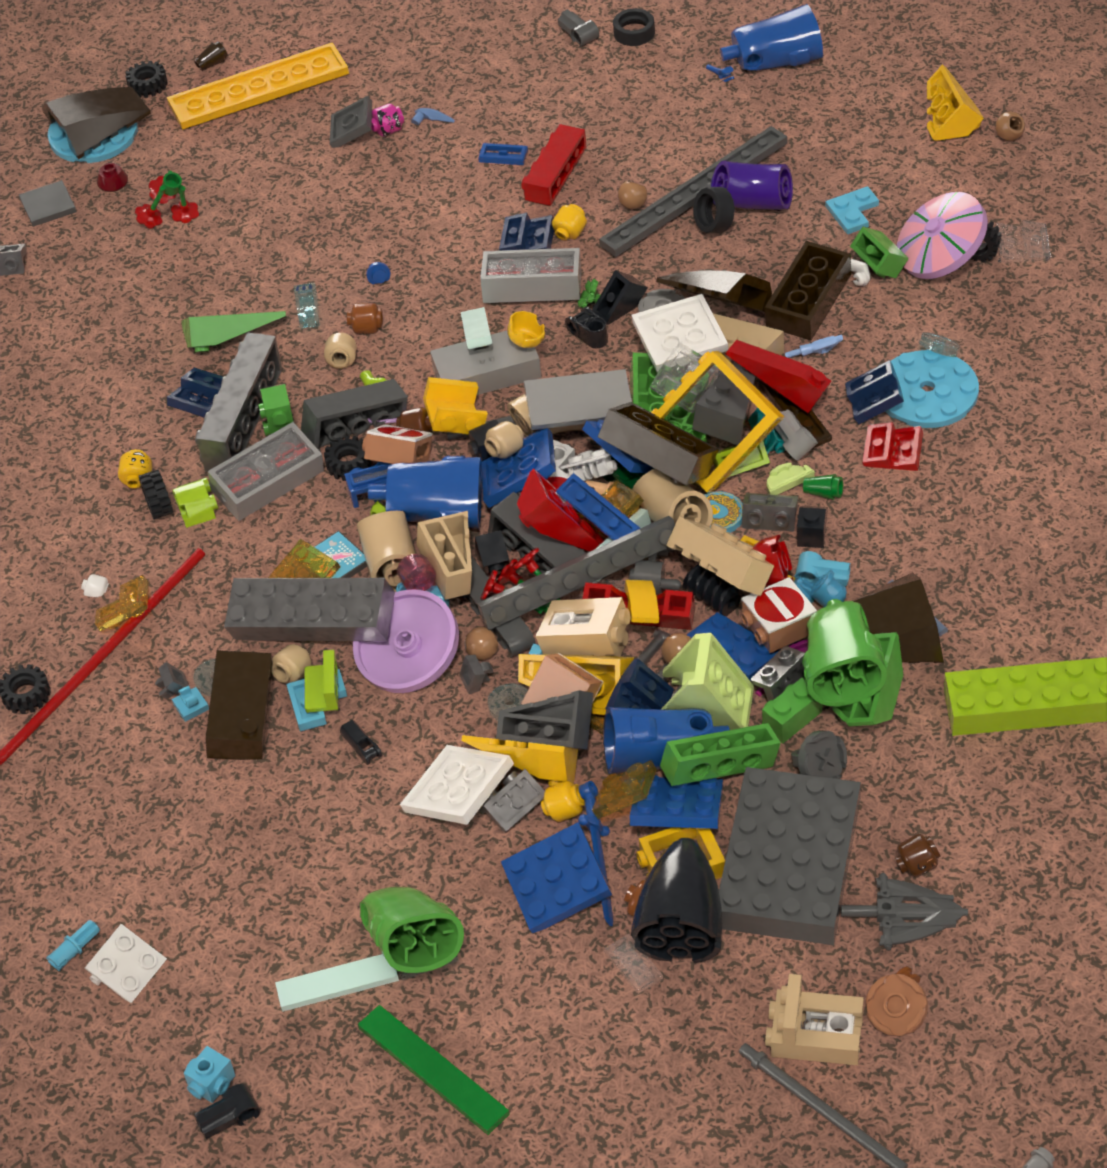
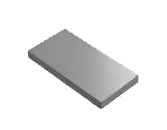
(575, 398)

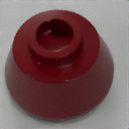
(111, 177)

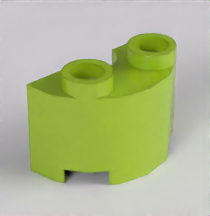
(195, 502)

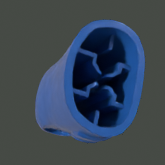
(776, 42)
(433, 489)
(642, 734)

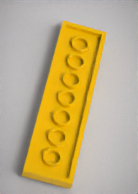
(257, 85)

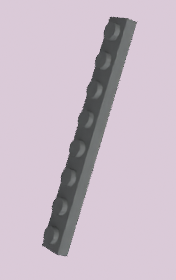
(575, 573)

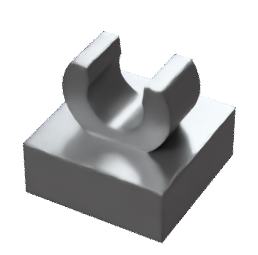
(474, 673)
(171, 679)

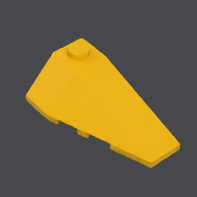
(951, 107)
(605, 668)
(540, 760)

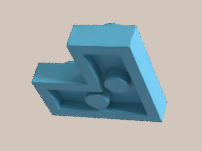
(848, 209)
(297, 696)

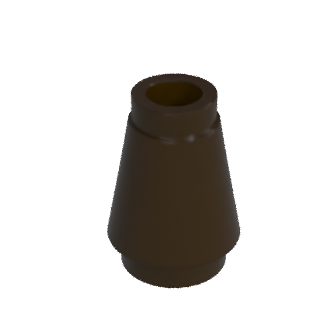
(212, 55)

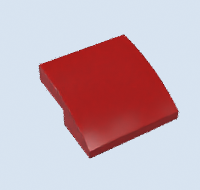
(881, 446)

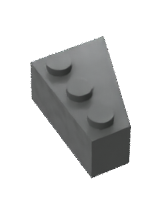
(549, 722)

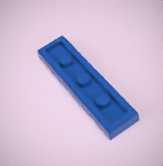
(595, 508)

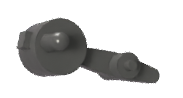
(655, 571)

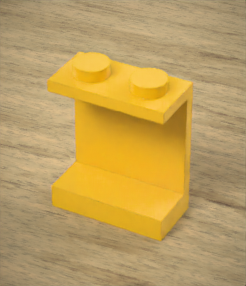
(452, 405)

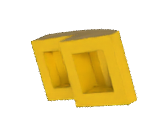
(642, 601)

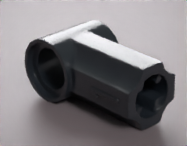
(233, 1109)

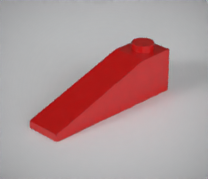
(789, 377)
(550, 516)

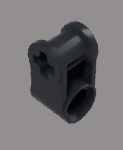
(588, 328)

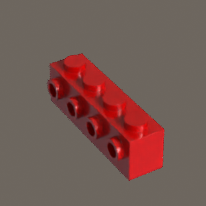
(554, 164)

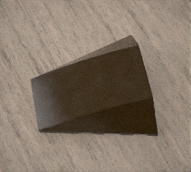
(95, 115)
(724, 286)
(904, 609)

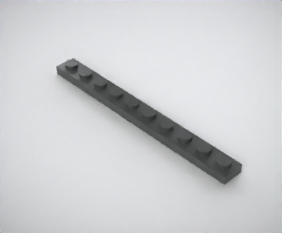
(683, 196)

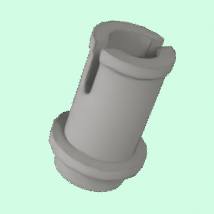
(1040, 1159)

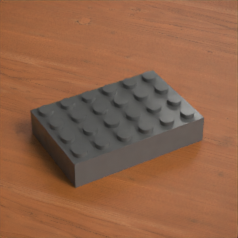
(789, 855)

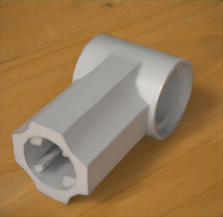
(796, 437)

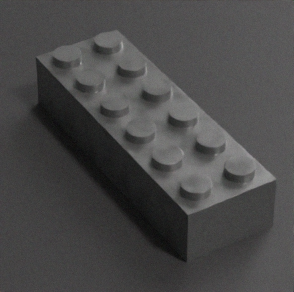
(236, 407)
(309, 609)

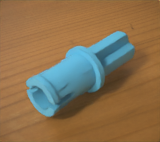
(72, 945)

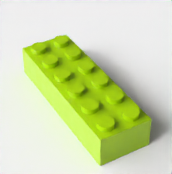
(1026, 696)

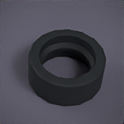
(634, 37)
(703, 209)

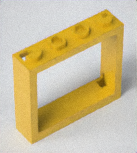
(752, 440)

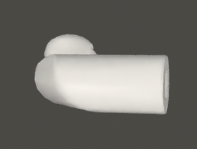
(862, 272)

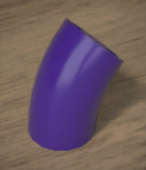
(755, 184)

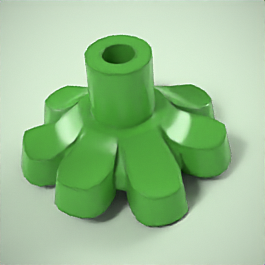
(590, 294)

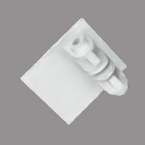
(591, 464)
(125, 963)

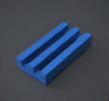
(503, 156)

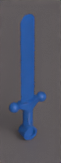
(588, 792)

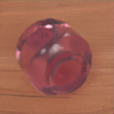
(416, 572)

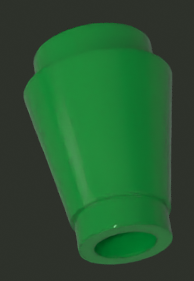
(824, 486)

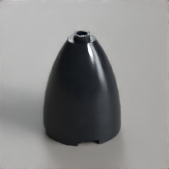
(679, 907)

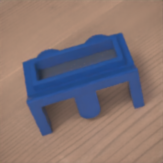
(359, 479)

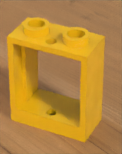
(663, 839)

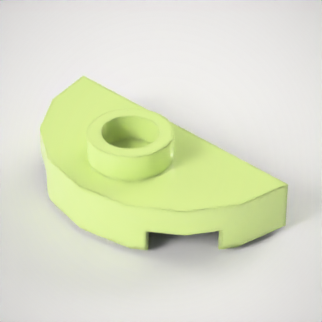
(786, 477)

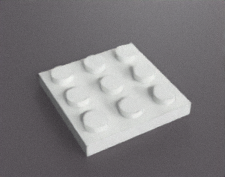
(683, 322)
(457, 784)

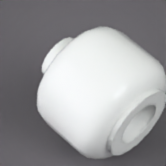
(95, 585)

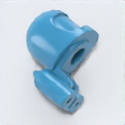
(823, 589)

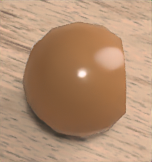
(1010, 126)
(632, 195)
(481, 643)
(672, 645)

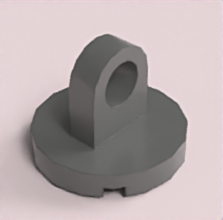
(821, 755)

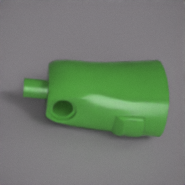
(842, 655)
(411, 928)

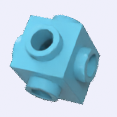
(209, 1075)

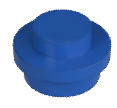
(378, 273)

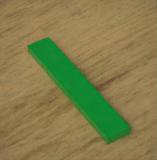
(434, 1069)

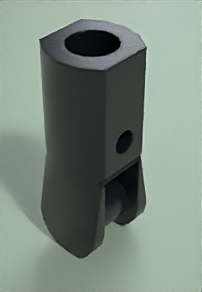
(359, 740)

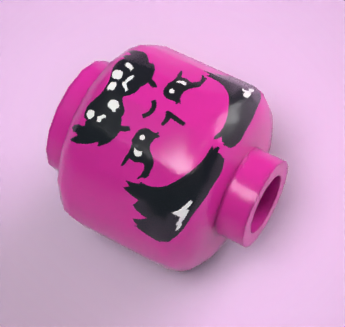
(387, 119)

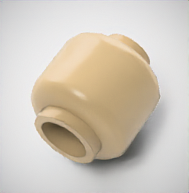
(340, 350)
(504, 440)
(290, 664)

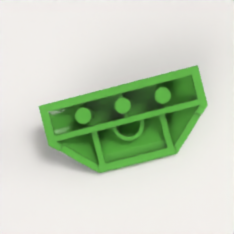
(882, 704)

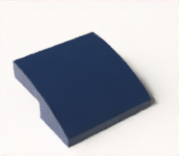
(526, 233)
(200, 383)
(874, 392)
(640, 689)

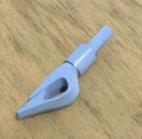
(819, 346)

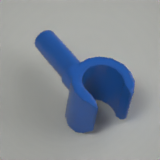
(722, 73)

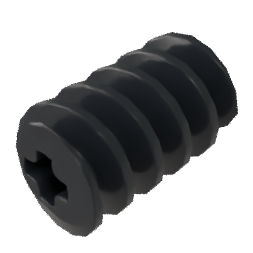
(712, 590)

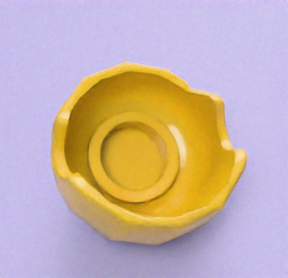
(525, 330)

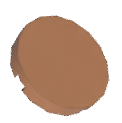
(896, 1005)

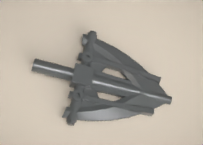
(936, 911)

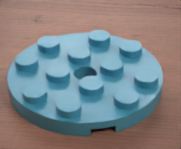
(109, 146)
(953, 392)

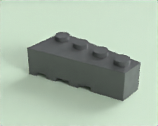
(723, 408)

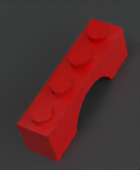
(674, 607)

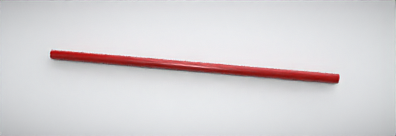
(98, 657)

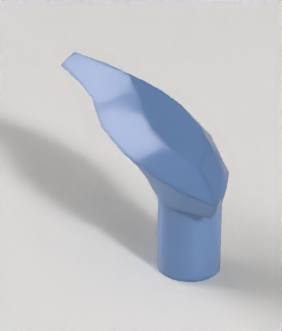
(432, 114)

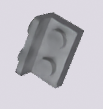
(12, 259)
(769, 512)
(780, 672)
(514, 800)

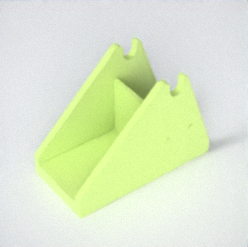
(710, 682)

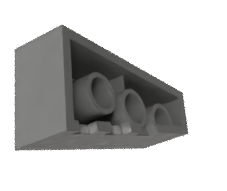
(348, 411)
(524, 539)

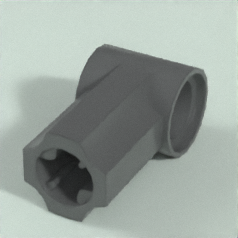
(579, 30)

